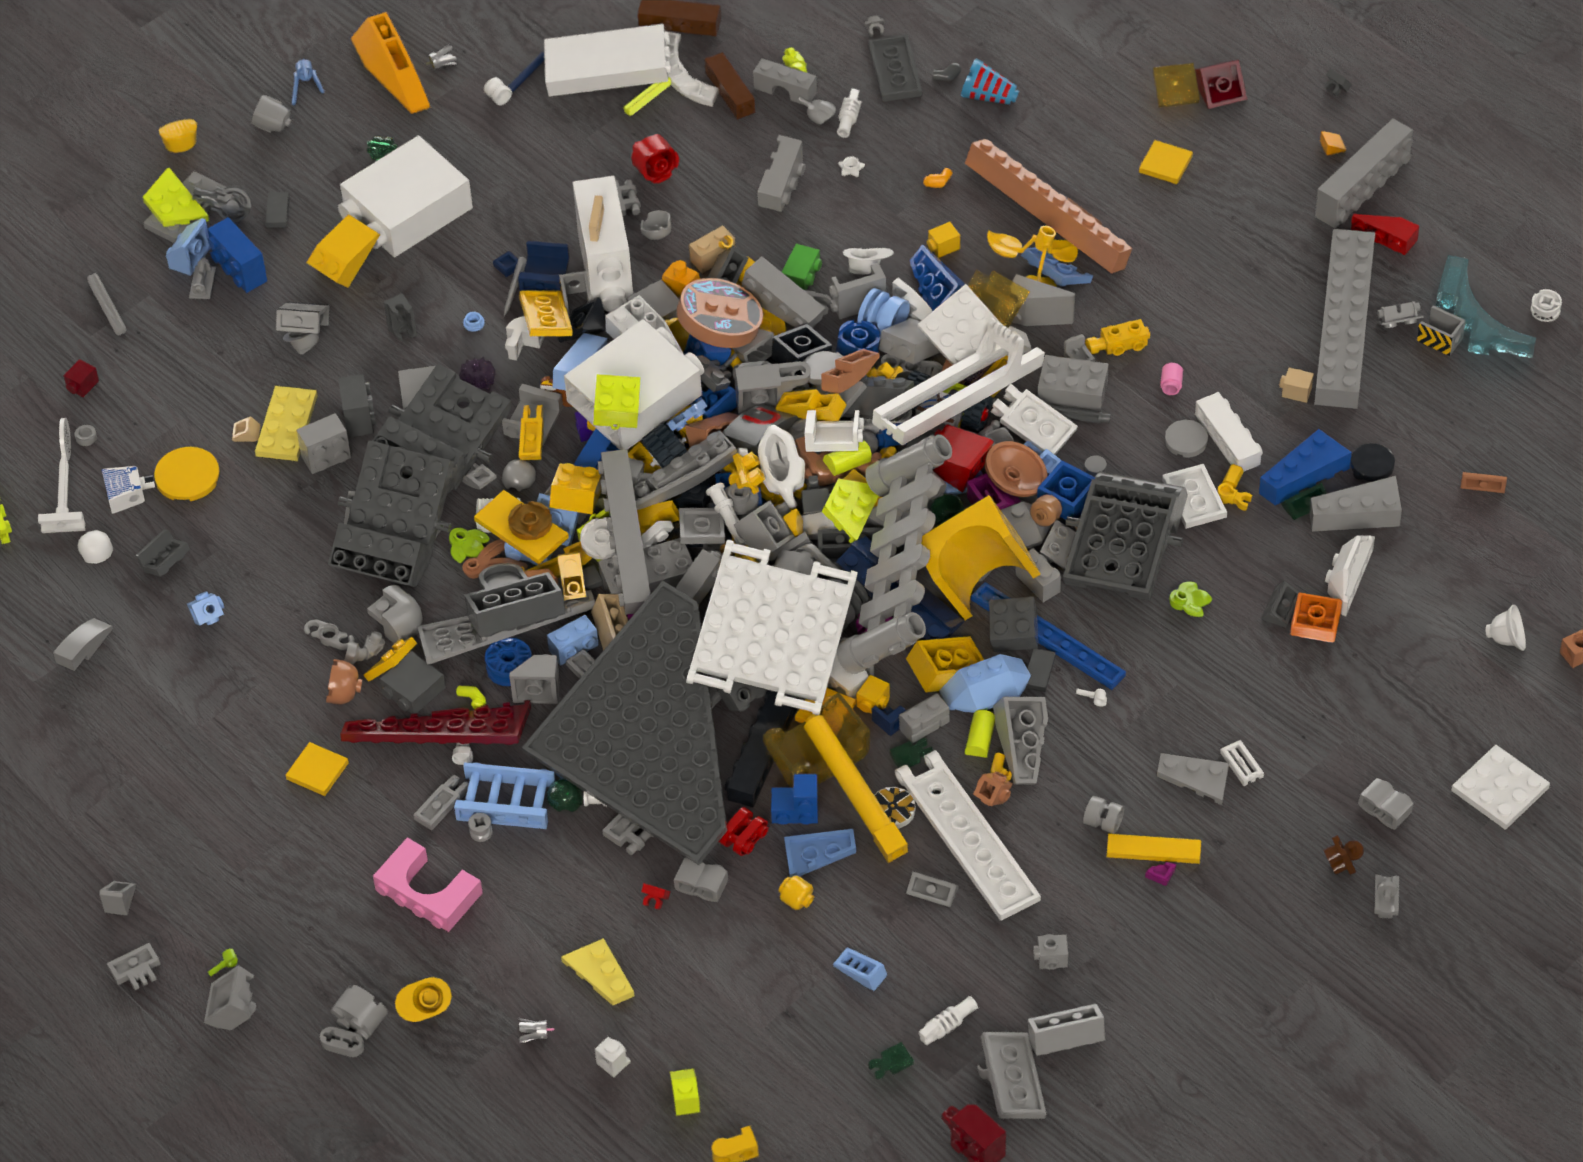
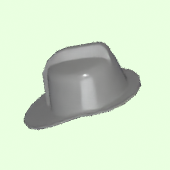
(302, 341)

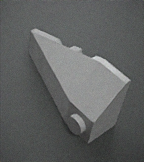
(1021, 733)

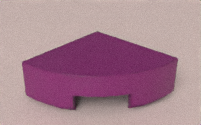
(1161, 873)

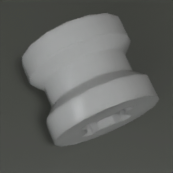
(483, 832)

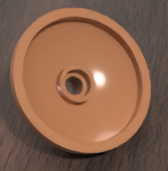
(1015, 468)

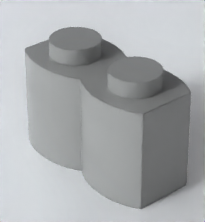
(1385, 803)
(701, 880)

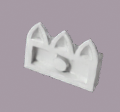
(656, 533)

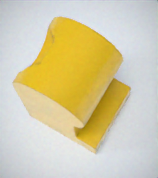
(736, 1148)

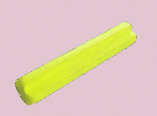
(645, 97)

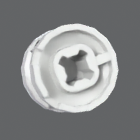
(1546, 304)

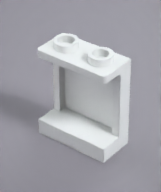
(833, 434)

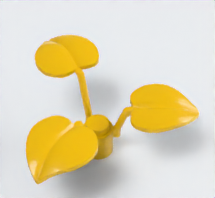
(1044, 241)

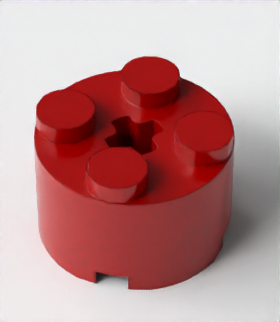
(654, 158)

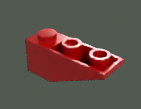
(1389, 231)

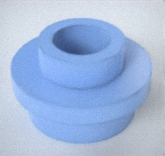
(473, 321)

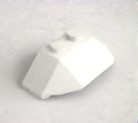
(1349, 569)

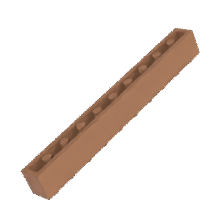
(1048, 205)

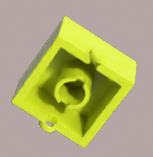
(616, 401)

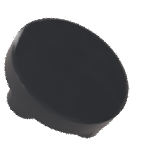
(1372, 462)

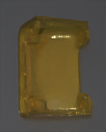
(798, 755)

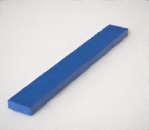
(1061, 643)

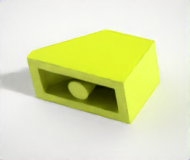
(685, 1092)

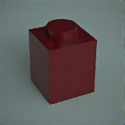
(81, 378)

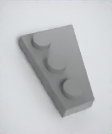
(1200, 775)

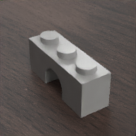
(798, 83)

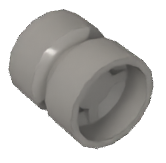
(1096, 812)

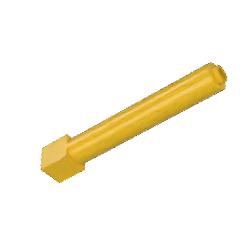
(885, 832)

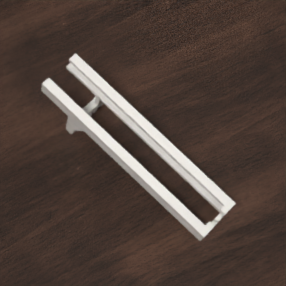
(995, 344)

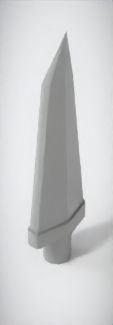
(520, 267)

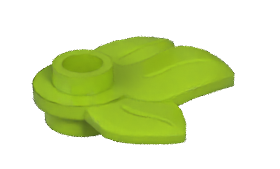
(469, 546)
(1189, 599)

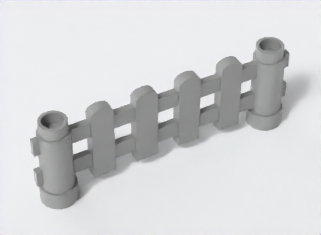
(888, 480)

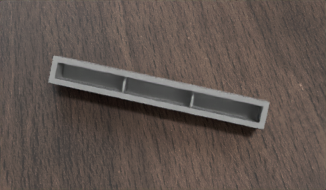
(625, 530)

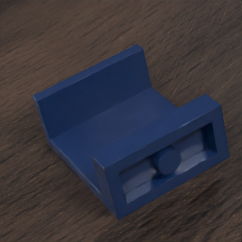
(544, 266)

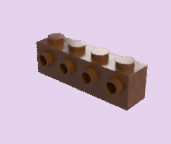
(680, 16)

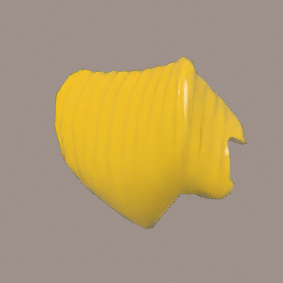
(179, 135)

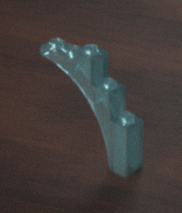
(1485, 331)

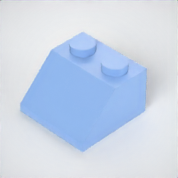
(189, 248)

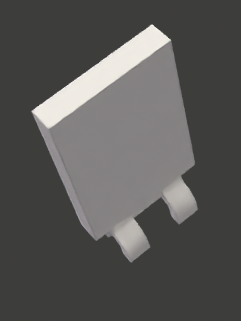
(1034, 420)

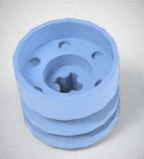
(883, 310)

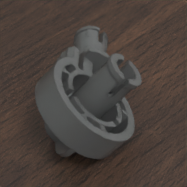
(226, 201)

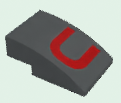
(751, 425)

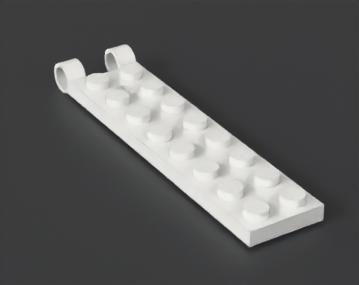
(969, 837)

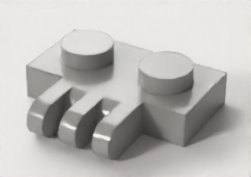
(135, 966)

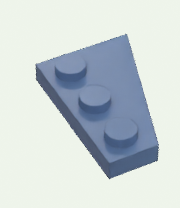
(1060, 272)
(817, 850)

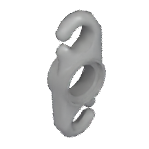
(326, 627)

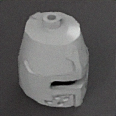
(271, 115)

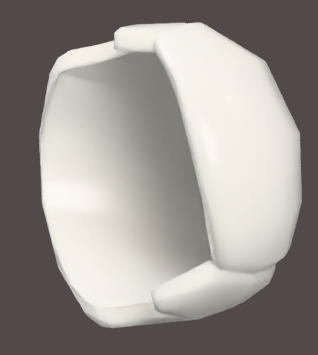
(95, 546)

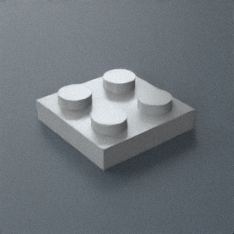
(701, 526)

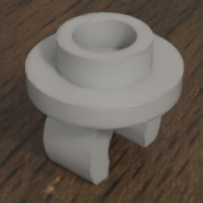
(874, 22)

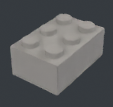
(1073, 383)

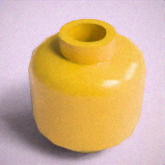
(796, 892)

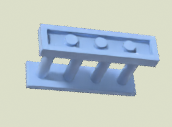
(505, 814)

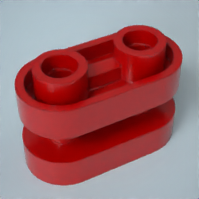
(744, 831)

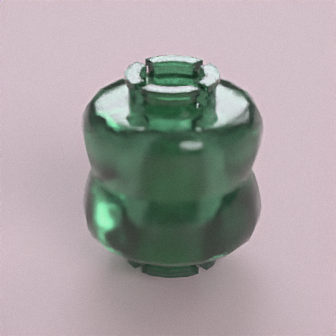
(380, 147)

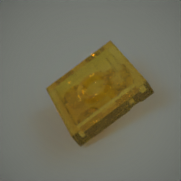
(1176, 85)

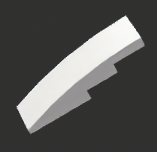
(918, 307)

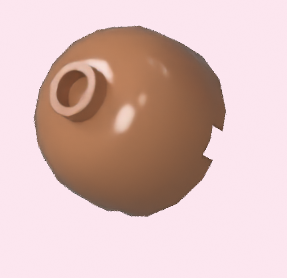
(343, 682)

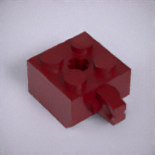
(975, 1134)

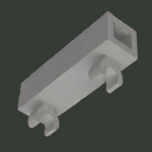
(700, 576)

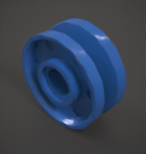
(504, 657)

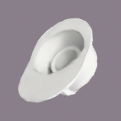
(862, 259)

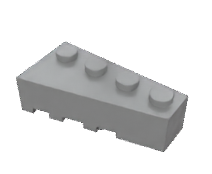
(781, 295)
(1358, 507)

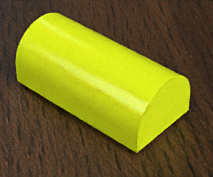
(846, 460)
(980, 733)

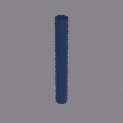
(527, 72)

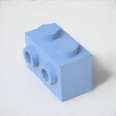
(572, 639)

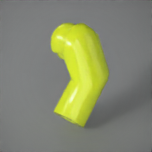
(473, 692)

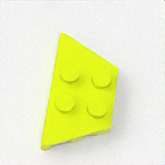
(172, 201)
(850, 506)

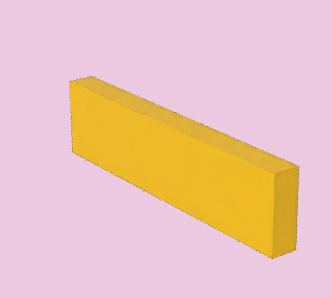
(1153, 848)

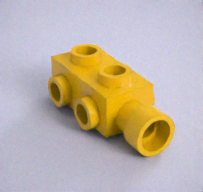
(1119, 338)

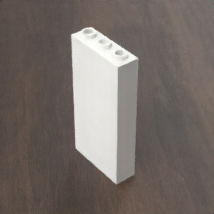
(607, 60)

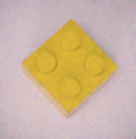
(575, 488)

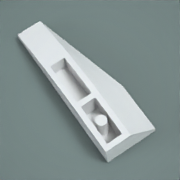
(630, 314)

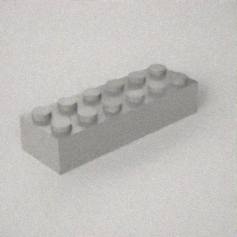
(1364, 173)

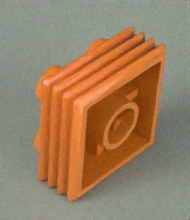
(1316, 617)

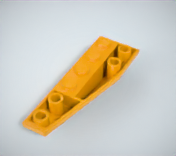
(389, 61)

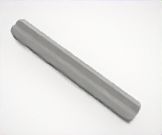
(106, 304)

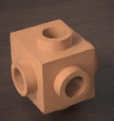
(993, 789)

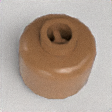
(1046, 510)

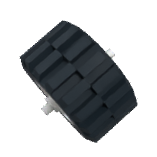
(663, 445)

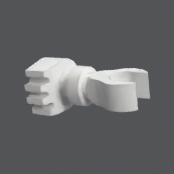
(462, 754)

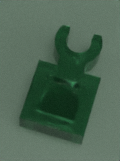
(908, 754)
(893, 1059)

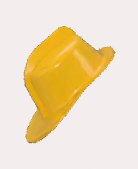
(423, 999)

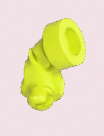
(794, 60)

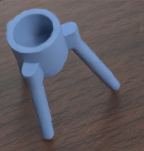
(304, 72)

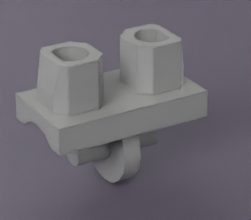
(1386, 896)

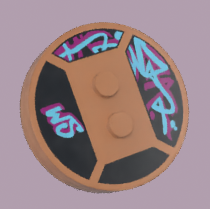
(719, 313)

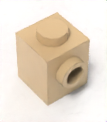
(1297, 384)

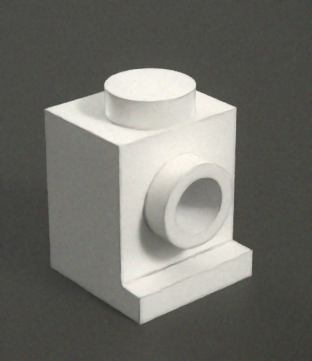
(614, 1053)

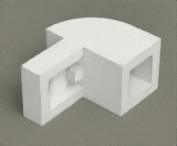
(518, 336)

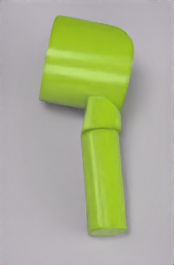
(230, 960)

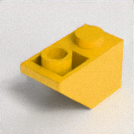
(572, 575)

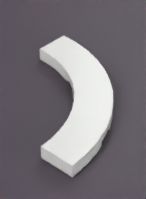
(684, 82)

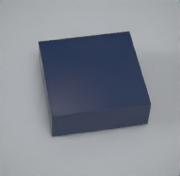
(506, 263)

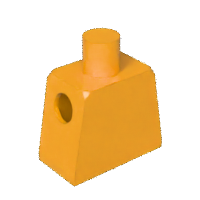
(679, 276)

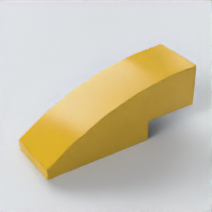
(827, 407)

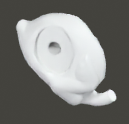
(781, 464)

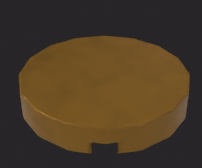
(530, 521)

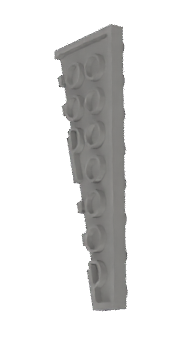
(458, 635)

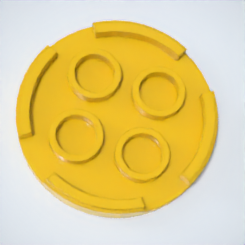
(187, 473)

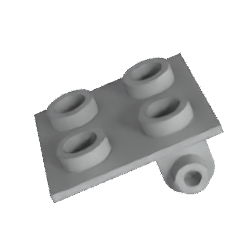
(1058, 544)

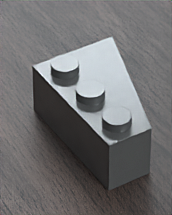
(835, 543)

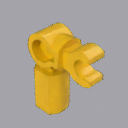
(1228, 492)

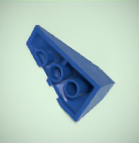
(934, 278)

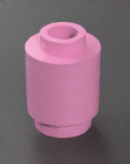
(1171, 378)

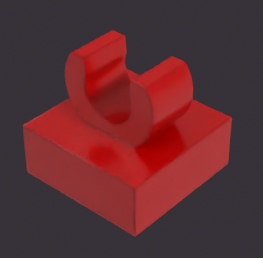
(656, 893)

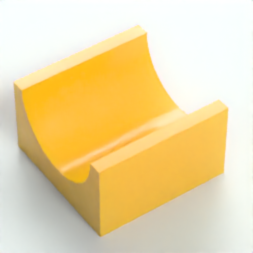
(971, 547)

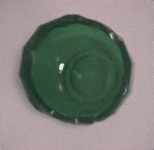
(946, 507)
(564, 795)

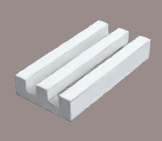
(1258, 773)

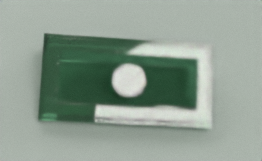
(1300, 504)

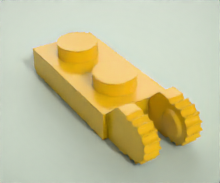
(531, 434)

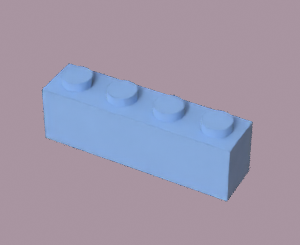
(578, 353)

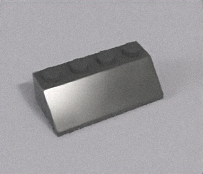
(877, 393)

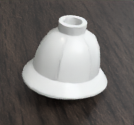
(1508, 629)

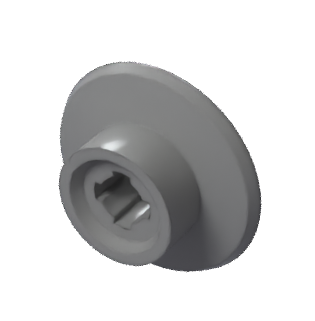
(742, 504)

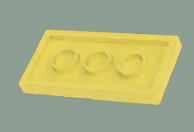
(287, 411)

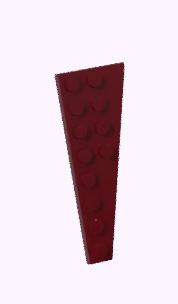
(445, 726)

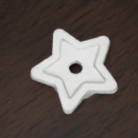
(851, 161)

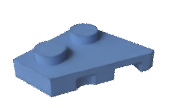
(694, 410)

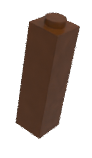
(730, 85)

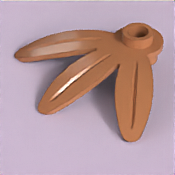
(485, 559)

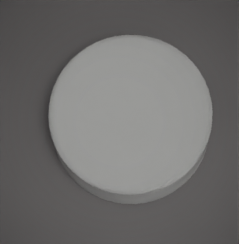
(85, 435)
(1094, 465)

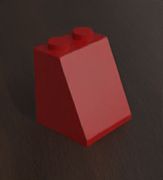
(967, 456)

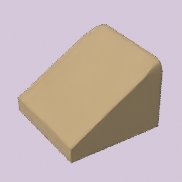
(246, 430)

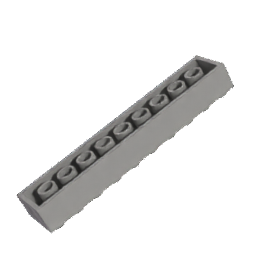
(1344, 319)

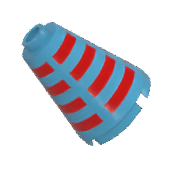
(988, 85)

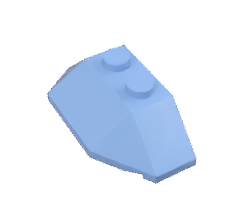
(985, 683)

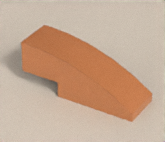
(848, 371)

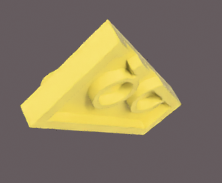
(601, 970)

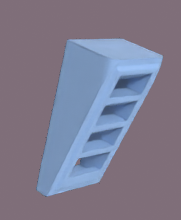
(871, 978)

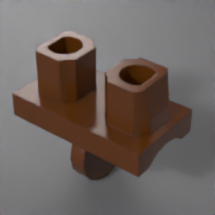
(1341, 856)

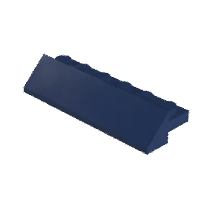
(937, 616)

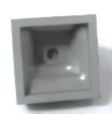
(230, 1000)

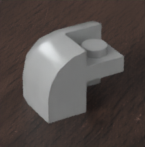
(397, 613)

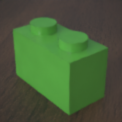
(803, 265)

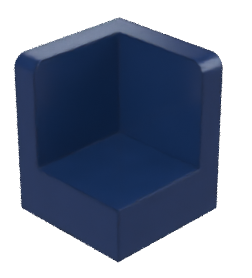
(887, 718)

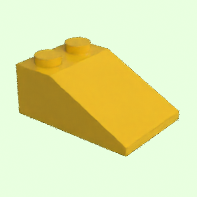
(344, 250)
(940, 659)

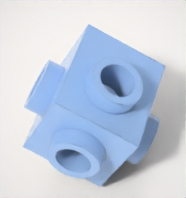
(198, 608)

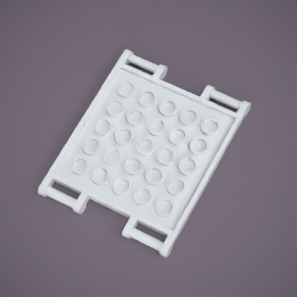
(772, 628)

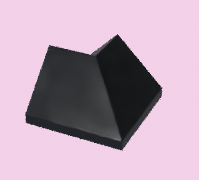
(586, 319)

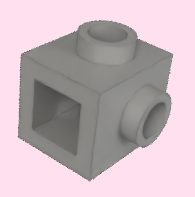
(1051, 951)

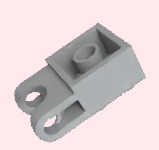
(768, 383)

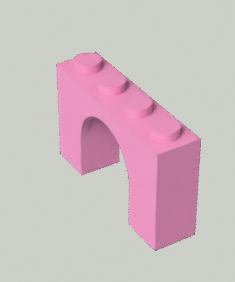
(442, 908)

